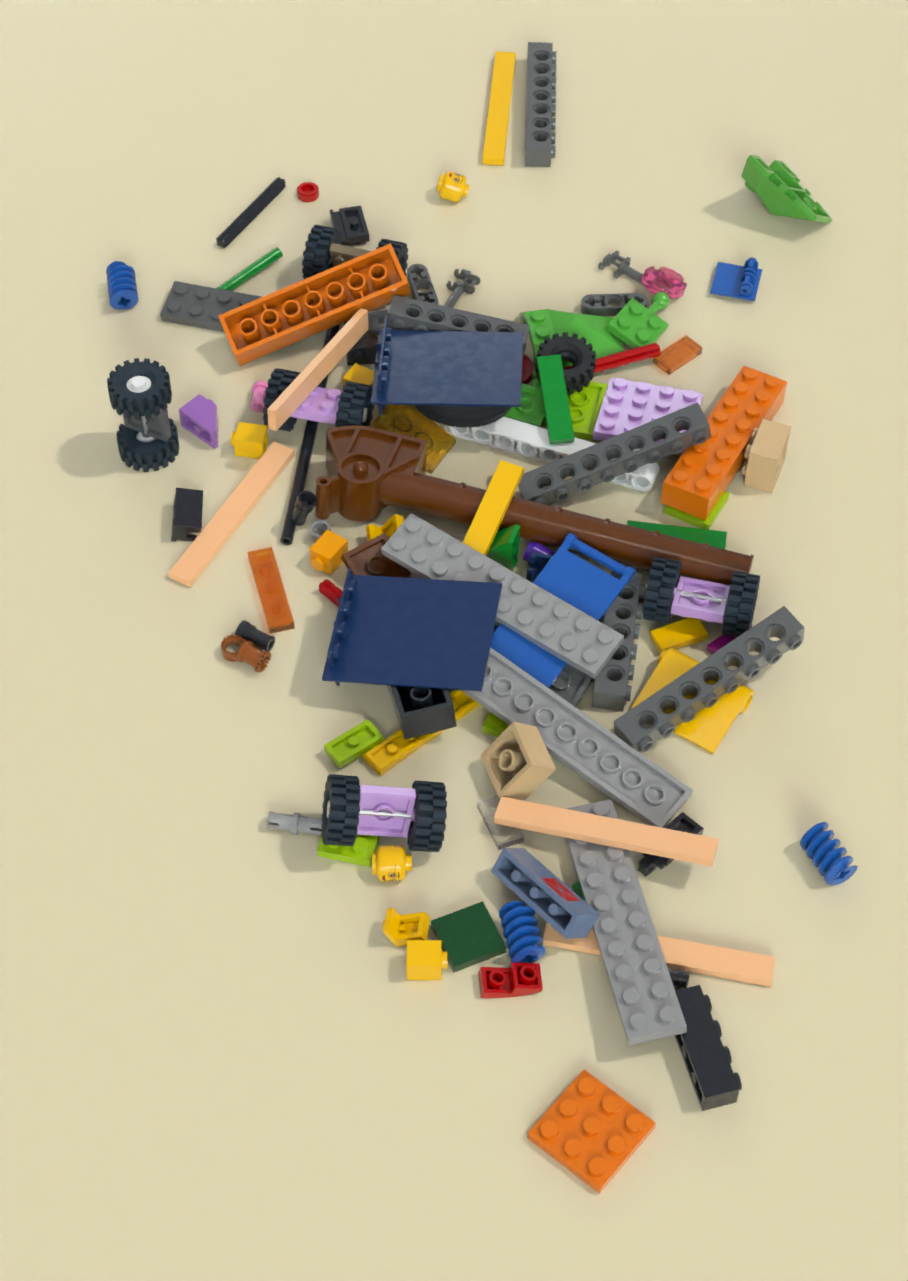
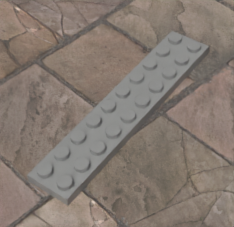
(522, 605)
(582, 743)
(626, 937)

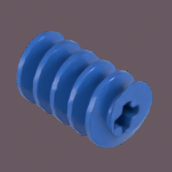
(121, 285)
(826, 854)
(521, 932)

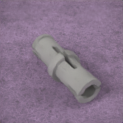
(294, 823)

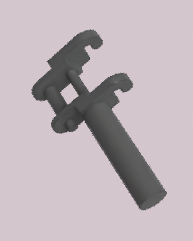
(623, 267)
(460, 287)

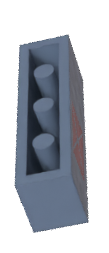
(545, 893)

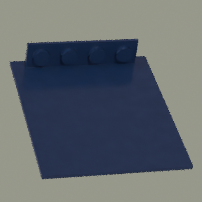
(447, 368)
(413, 632)

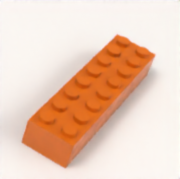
(314, 304)
(710, 467)

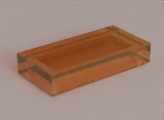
(677, 354)

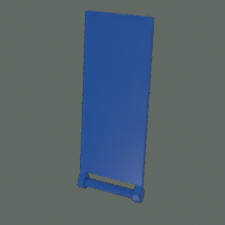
(576, 584)

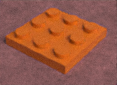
(591, 1131)

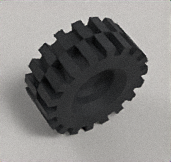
(573, 351)

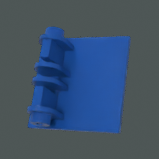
(737, 280)

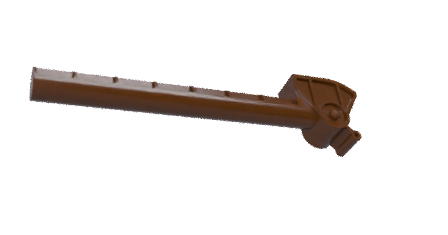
(385, 468)

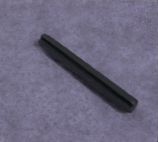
(250, 212)

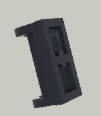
(187, 514)

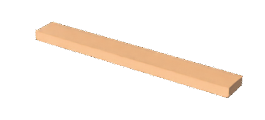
(317, 370)
(231, 514)
(606, 831)
(685, 954)

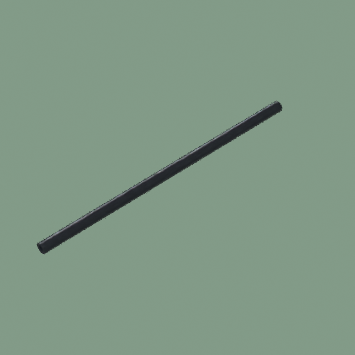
(304, 459)

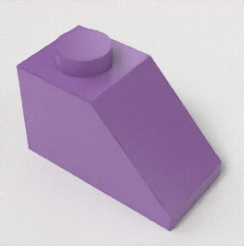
(201, 419)

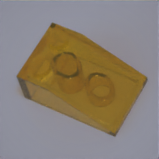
(410, 422)

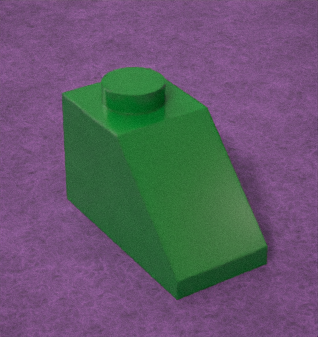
(506, 547)

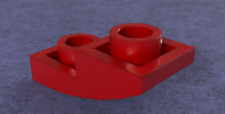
(514, 981)

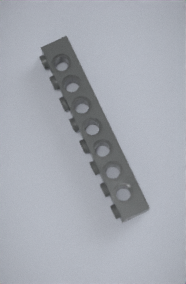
(540, 105)
(621, 447)
(779, 624)

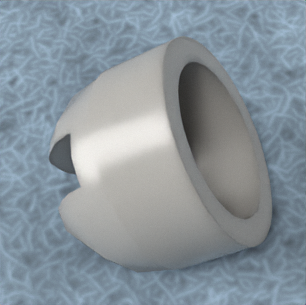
(320, 525)

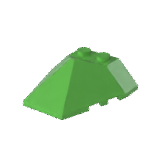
(780, 190)
(591, 327)

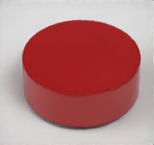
(307, 192)

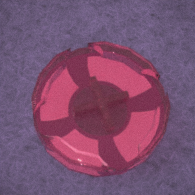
(664, 281)

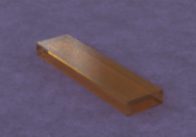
(270, 590)

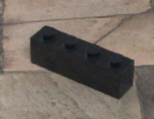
(704, 1053)

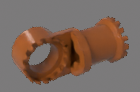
(246, 653)

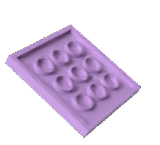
(637, 403)

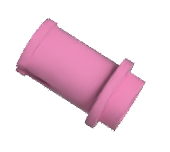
(258, 395)

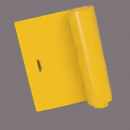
(710, 723)

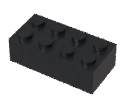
(422, 710)

